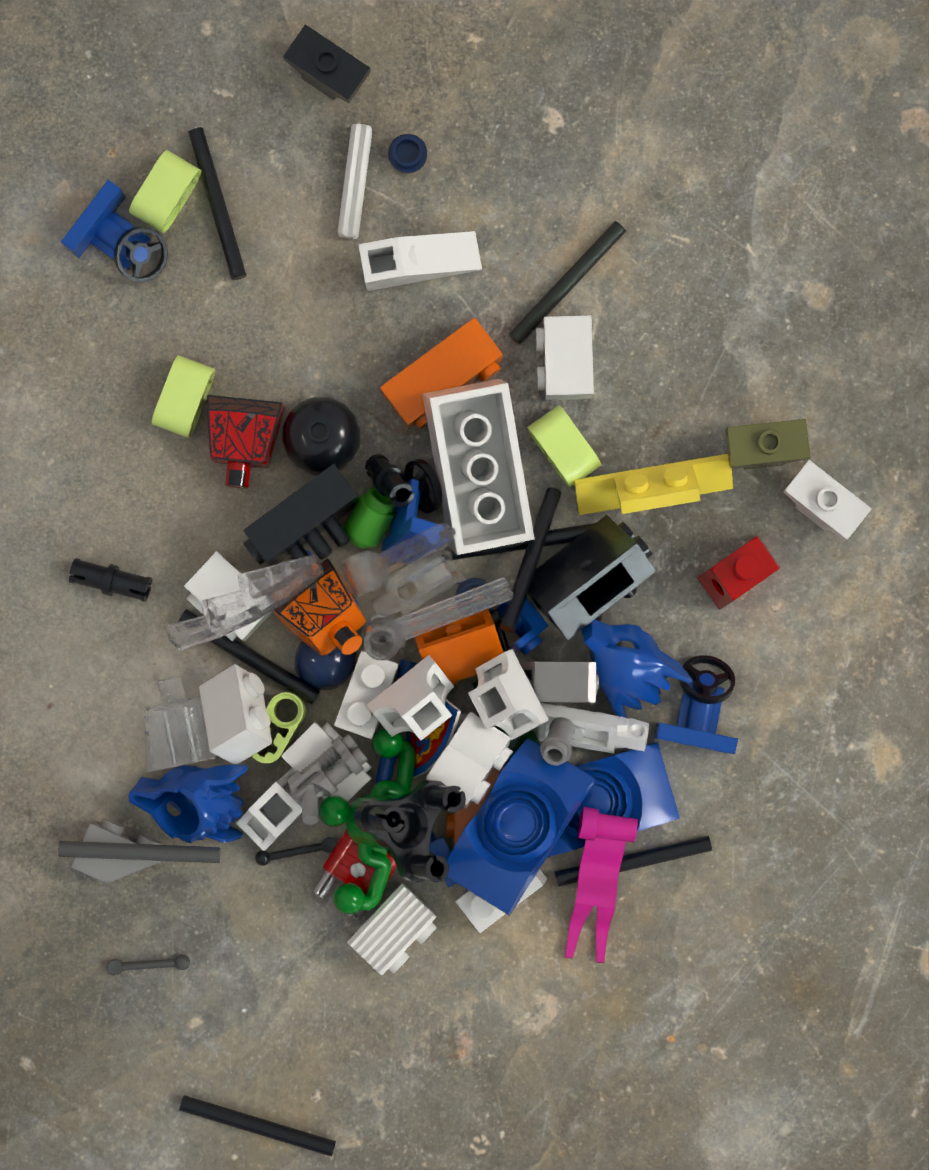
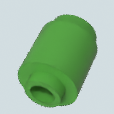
(369, 519)

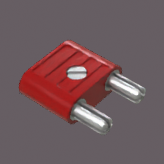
(348, 868)

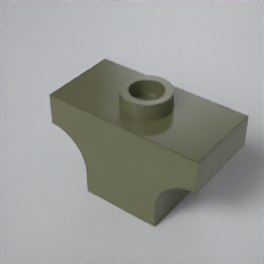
(767, 444)

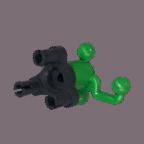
(392, 821)

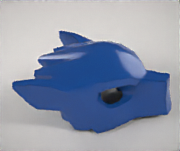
(628, 672)
(199, 795)

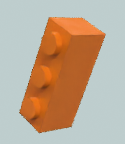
(450, 364)

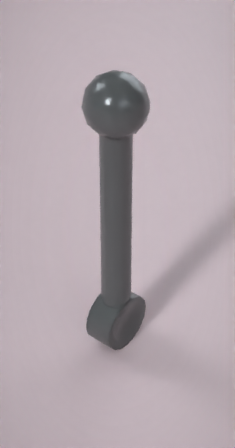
(116, 966)

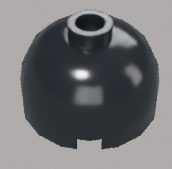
(321, 435)

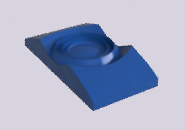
(625, 786)
(517, 827)

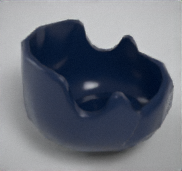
(323, 671)

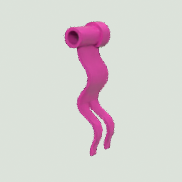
(598, 874)

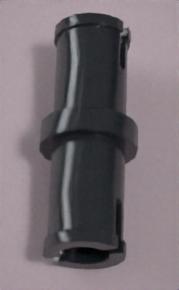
(389, 480)
(110, 580)

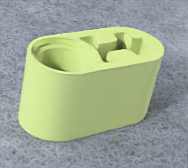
(165, 191)
(183, 396)
(564, 446)
(280, 740)

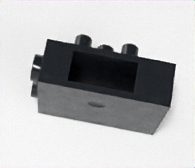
(302, 519)
(590, 575)

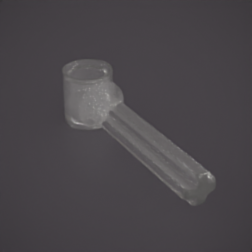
(369, 570)
(432, 617)

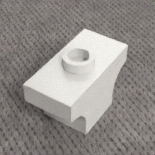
(826, 501)
(506, 696)
(414, 701)
(271, 814)

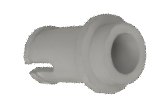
(556, 746)

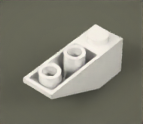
(418, 258)

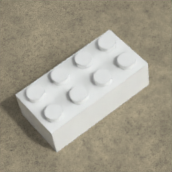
(479, 465)

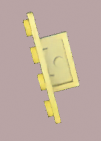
(654, 486)

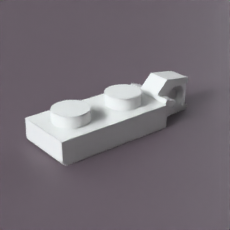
(597, 729)

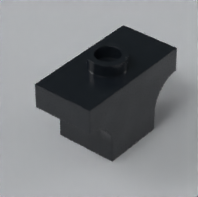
(326, 65)

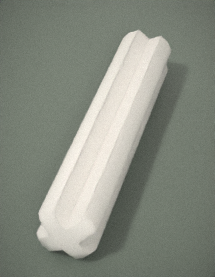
(354, 181)

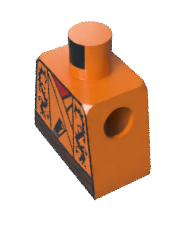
(324, 614)

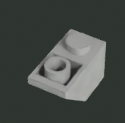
(563, 681)
(111, 869)

